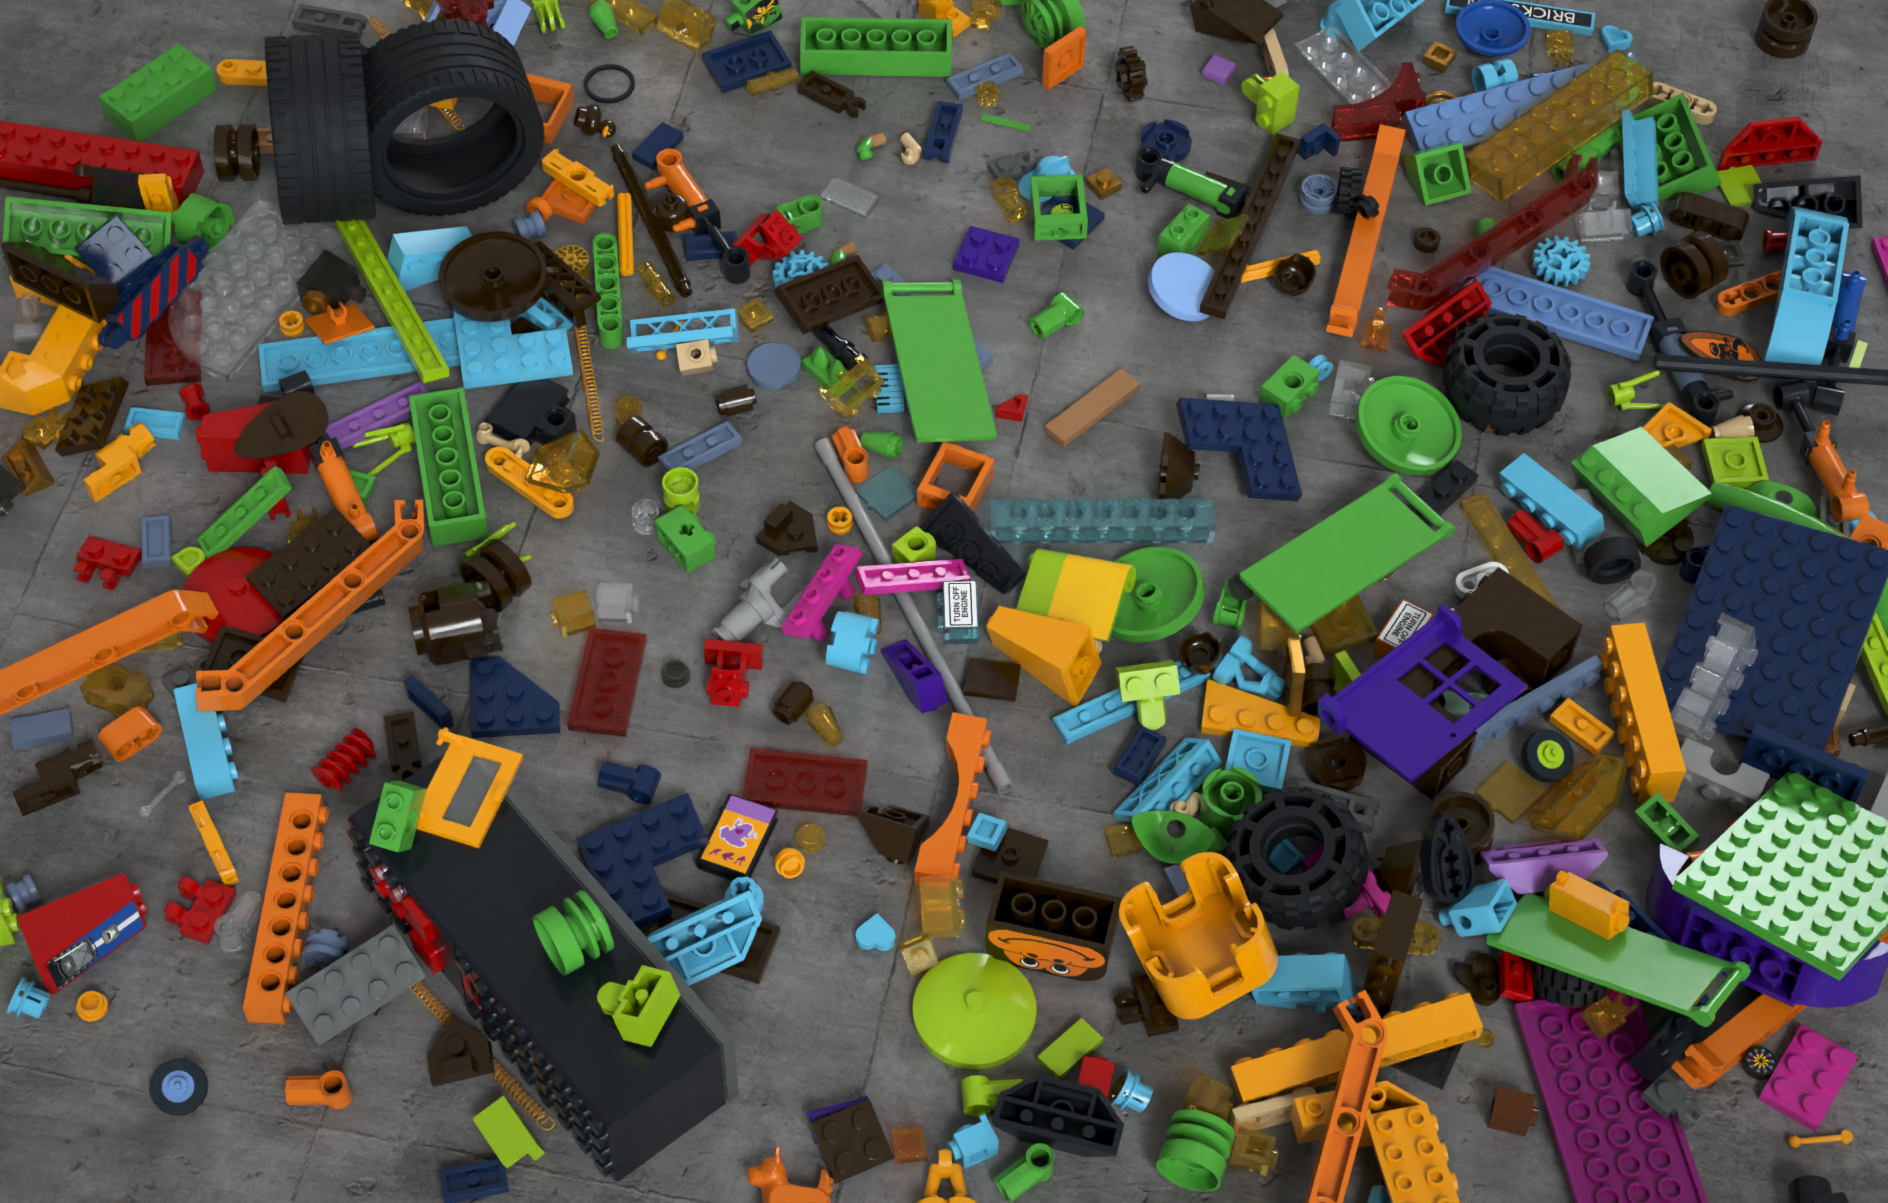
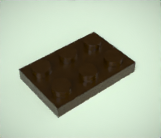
(92, 416)
(233, 645)

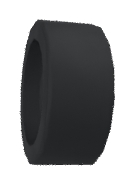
(1608, 549)

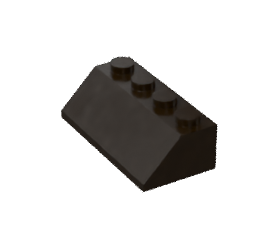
(60, 280)

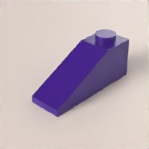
(916, 676)

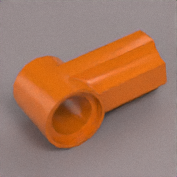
(851, 454)
(317, 1089)

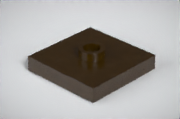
(1016, 854)

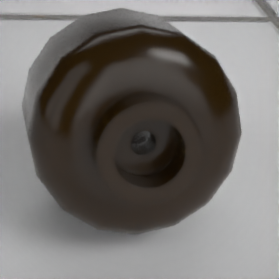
(670, 210)

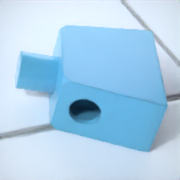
(1482, 910)

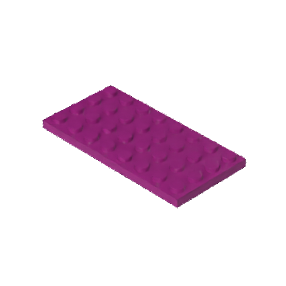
(1602, 1129)

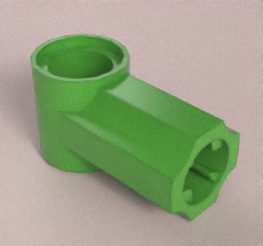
(1061, 312)
(1024, 1174)

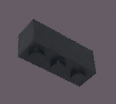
(1664, 1044)

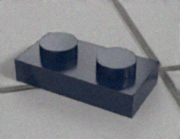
(473, 1181)

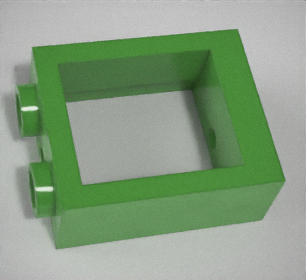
(1047, 226)

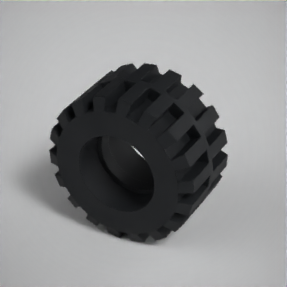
(1565, 988)

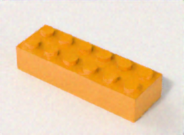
(1641, 713)

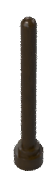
(81, 195)

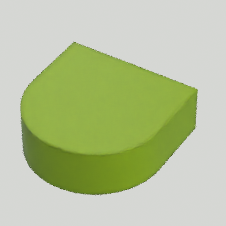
(188, 559)

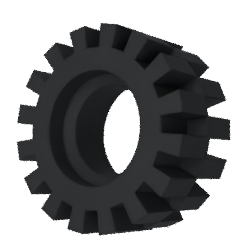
(1348, 190)

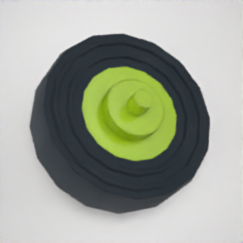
(1547, 756)

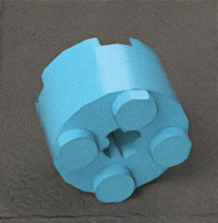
(852, 642)

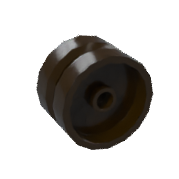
(1786, 27)
(237, 152)
(1694, 264)
(502, 569)
(1473, 817)

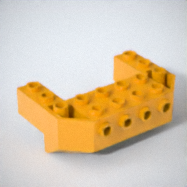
(57, 362)
(1402, 1138)

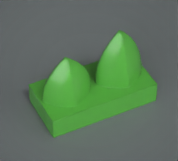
(823, 368)

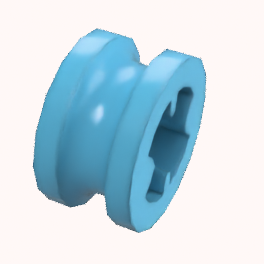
(1320, 363)

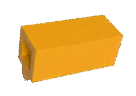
(1588, 905)

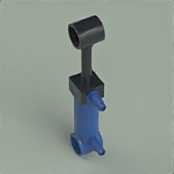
(1841, 340)

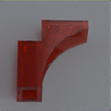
(1363, 119)

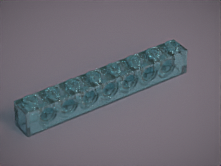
(1103, 520)

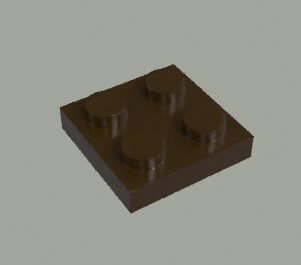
(851, 1141)

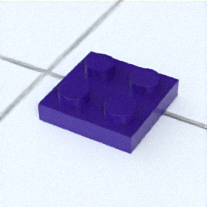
(986, 254)

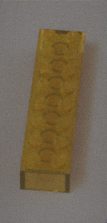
(1559, 124)

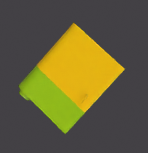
(1076, 589)

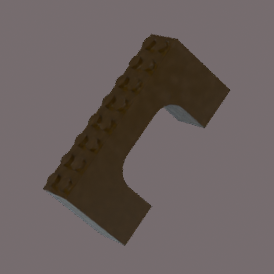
(1503, 622)

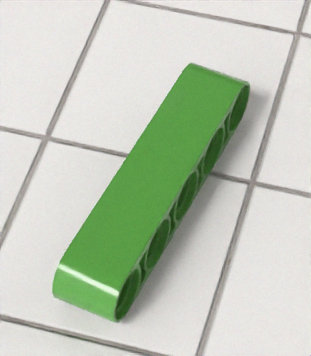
(608, 286)

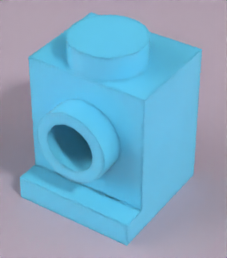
(974, 1143)

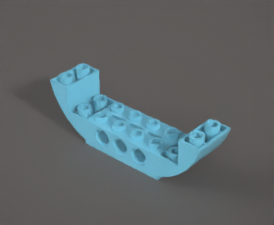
(1807, 287)

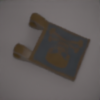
(112, 186)

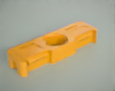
(589, 187)
(213, 843)

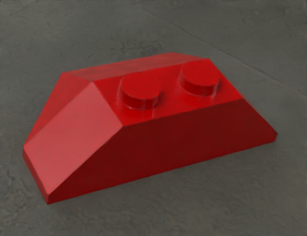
(1771, 144)
(1436, 328)

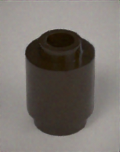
(735, 400)
(793, 702)

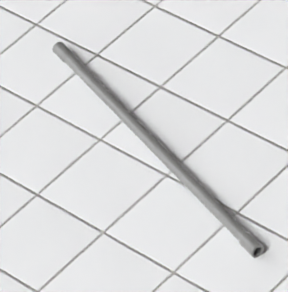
(831, 460)

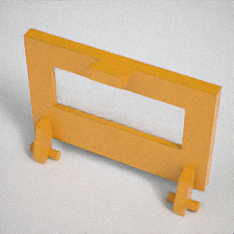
(467, 789)

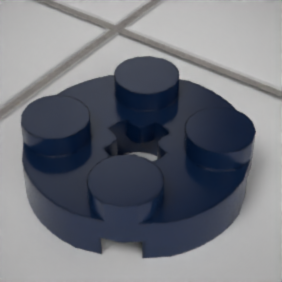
(1169, 130)

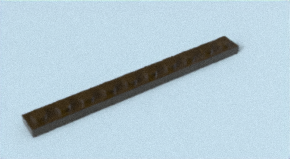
(1259, 208)

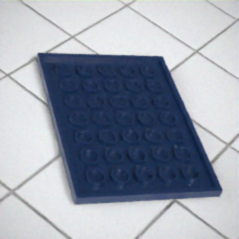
(1810, 613)

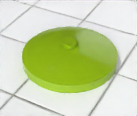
(974, 1011)

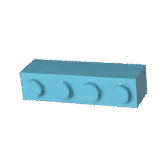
(1551, 502)
(206, 745)

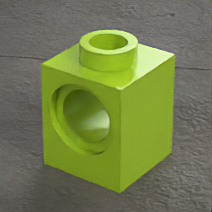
(914, 547)

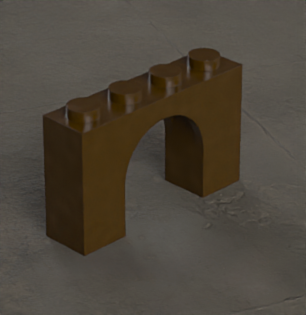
(1391, 950)

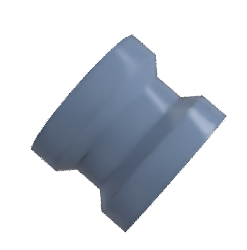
(23, 892)

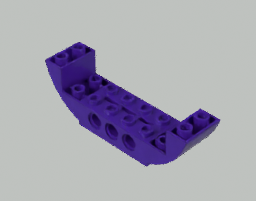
(1772, 969)

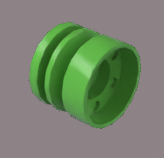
(1051, 19)
(569, 934)
(1195, 1150)

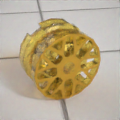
(575, 259)

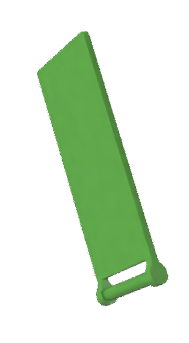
(938, 362)
(1345, 554)
(1626, 963)

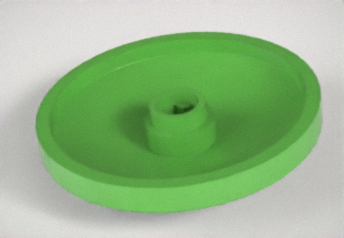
(1408, 425)
(1164, 596)

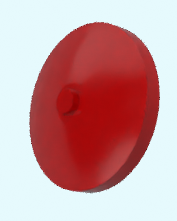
(234, 598)

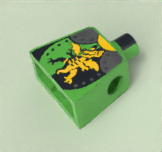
(753, 15)

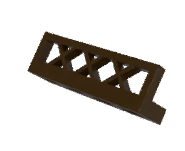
(564, 296)

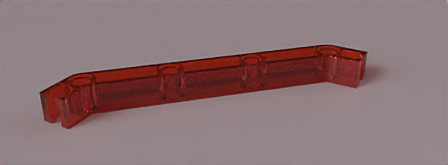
(1426, 289)

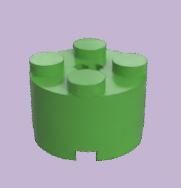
(202, 218)
(1226, 796)

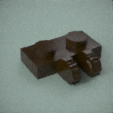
(1152, 1009)

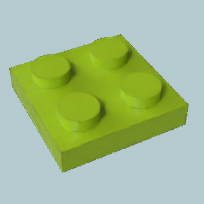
(1734, 461)

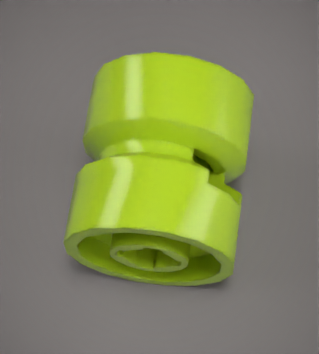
(681, 488)

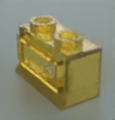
(845, 381)

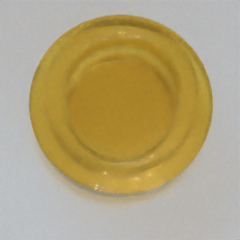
(810, 838)

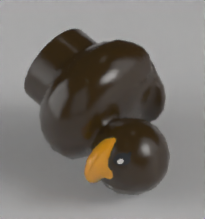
(590, 121)

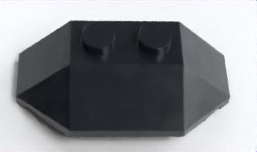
(1059, 1115)

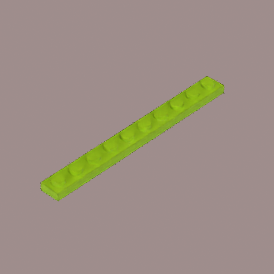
(393, 300)

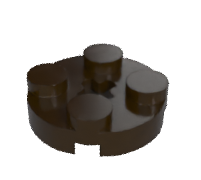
(1673, 552)
(1336, 748)

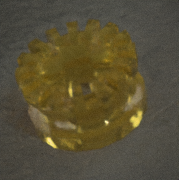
(988, 88)

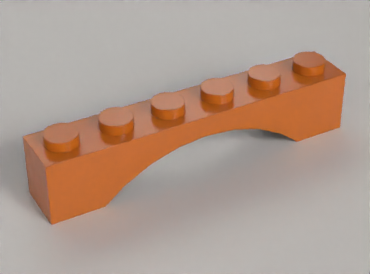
(964, 745)

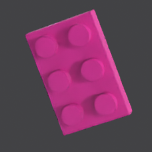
(1808, 1077)

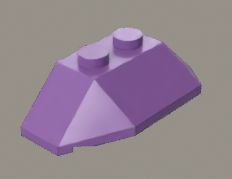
(1536, 864)

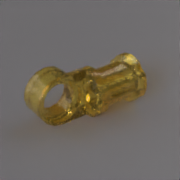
(1010, 199)

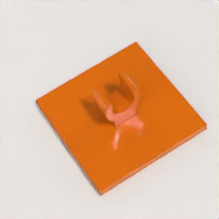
(339, 323)

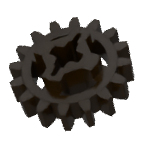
(1131, 73)

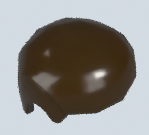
(1294, 275)
(1200, 653)

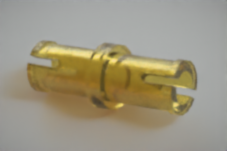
(772, 81)
(656, 283)

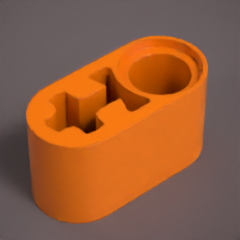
(130, 733)

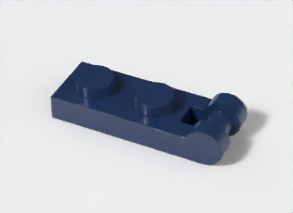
(943, 131)

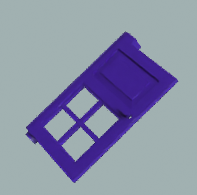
(1397, 721)

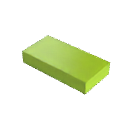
(1070, 1049)

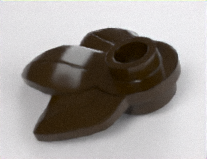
(1481, 978)

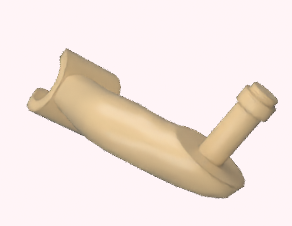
(485, 436)

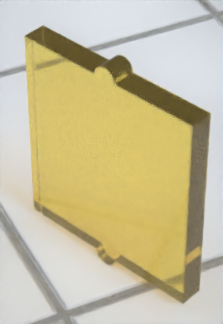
(1223, 235)
(1510, 792)

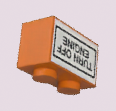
(1401, 625)

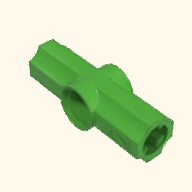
(1595, 147)

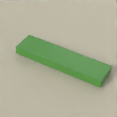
(245, 512)

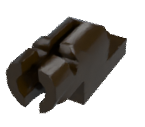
(58, 778)

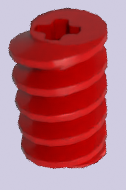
(344, 760)

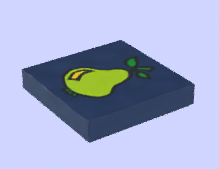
(1069, 205)

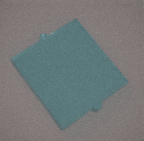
(888, 493)

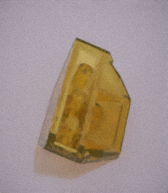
(1581, 798)

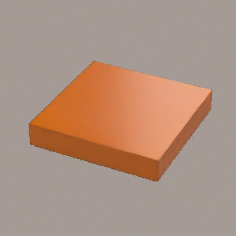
(1064, 58)
(567, 202)

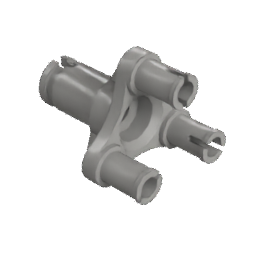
(755, 605)

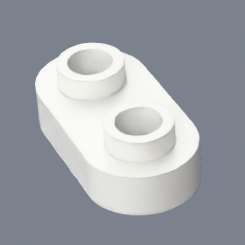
(1472, 577)

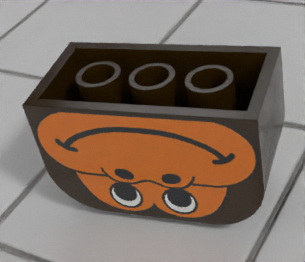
(1051, 927)

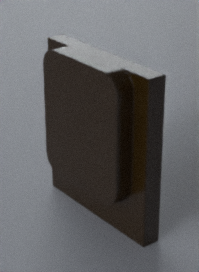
(992, 679)

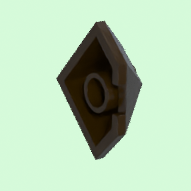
(1176, 469)
(893, 831)
(1399, 867)

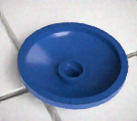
(1493, 28)

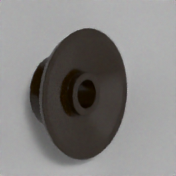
(1766, 421)

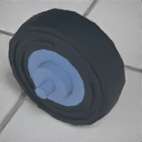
(178, 1086)

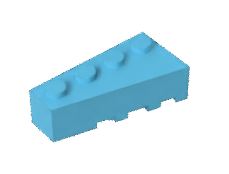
(1370, 18)

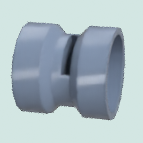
(529, 227)

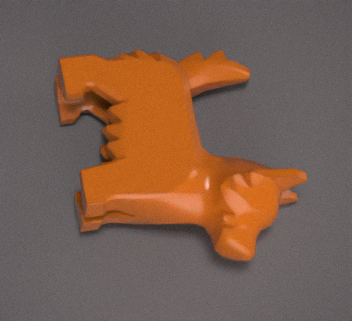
(775, 1188)

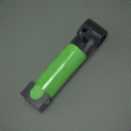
(1154, 168)

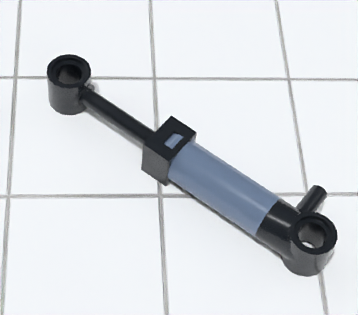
(1694, 390)

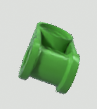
(803, 213)
(1229, 610)

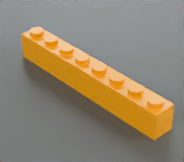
(1320, 1061)

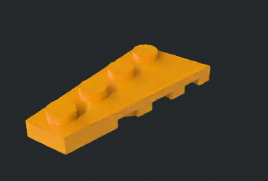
(1235, 709)

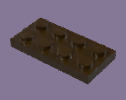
(829, 294)
(307, 563)
(760, 950)

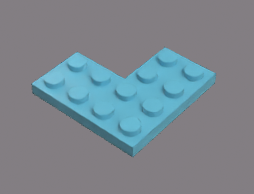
(497, 357)

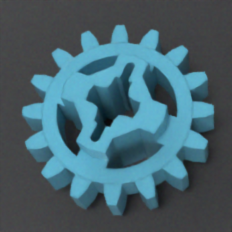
(1561, 261)
(796, 266)

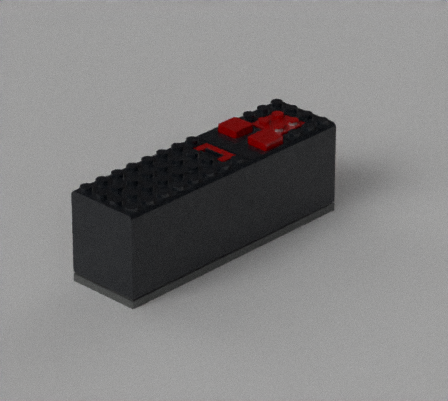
(475, 924)

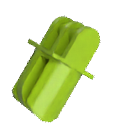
(547, 11)

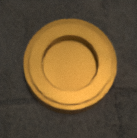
(315, 302)

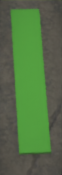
(1006, 122)

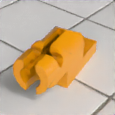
(944, 10)
(158, 193)
(119, 462)

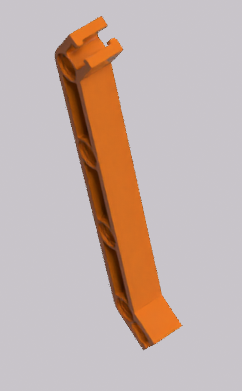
(1366, 233)
(314, 618)
(103, 645)
(1730, 1043)
(1351, 1099)

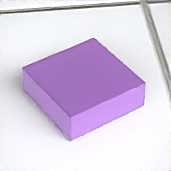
(1219, 69)

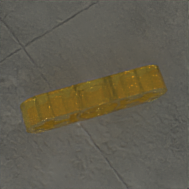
(1417, 947)

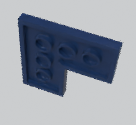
(1251, 431)
(627, 851)

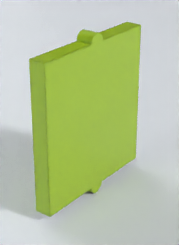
(1738, 185)

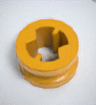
(294, 330)
(840, 527)

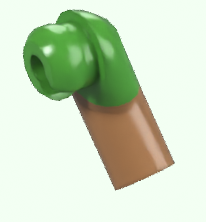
(868, 143)
(843, 253)

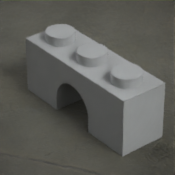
(1734, 790)

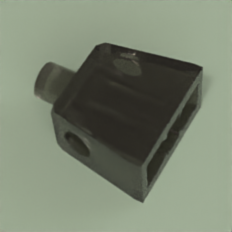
(334, 278)

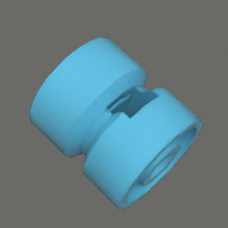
(1494, 75)

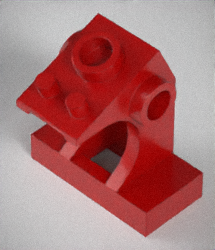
(777, 238)
(728, 678)

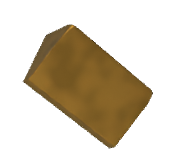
(28, 467)

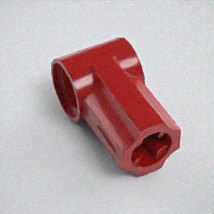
(1538, 542)

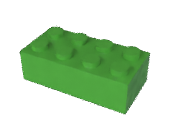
(158, 93)

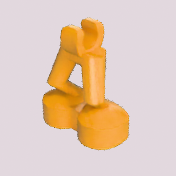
(950, 1170)

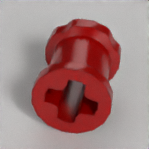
(1774, 240)
(194, 400)

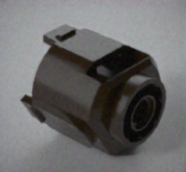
(452, 625)

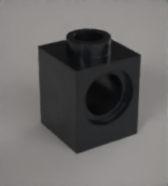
(554, 424)

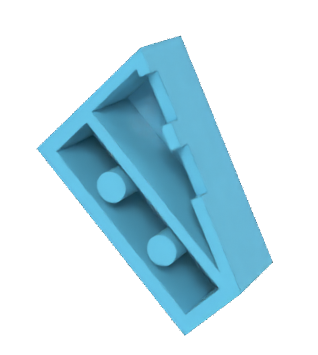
(419, 254)
(1309, 981)

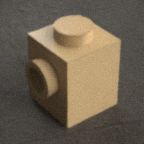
(689, 351)

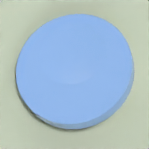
(1179, 285)

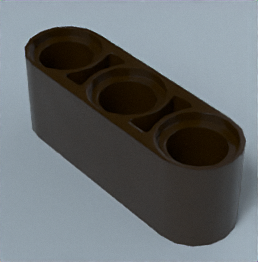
(1709, 216)

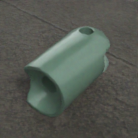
(1455, 704)

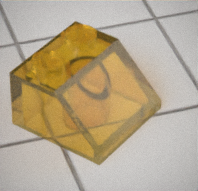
(564, 463)

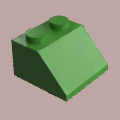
(1438, 173)

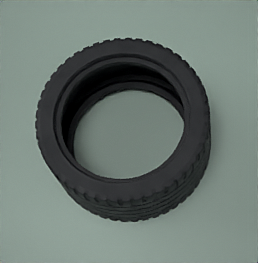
(320, 128)
(467, 167)

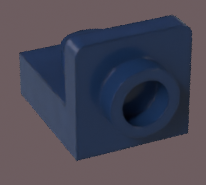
(1318, 139)

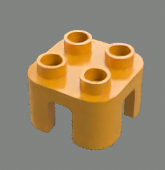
(1202, 944)

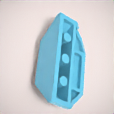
(709, 937)

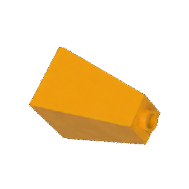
(1049, 649)

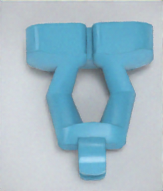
(1230, 668)

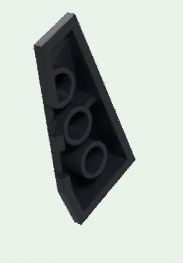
(1826, 194)

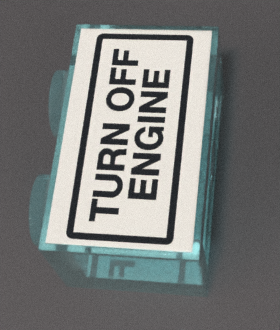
(959, 612)

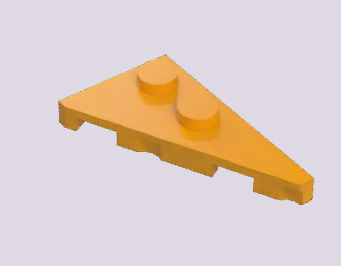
(1676, 427)

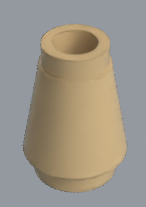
(1735, 427)

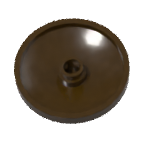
(493, 276)

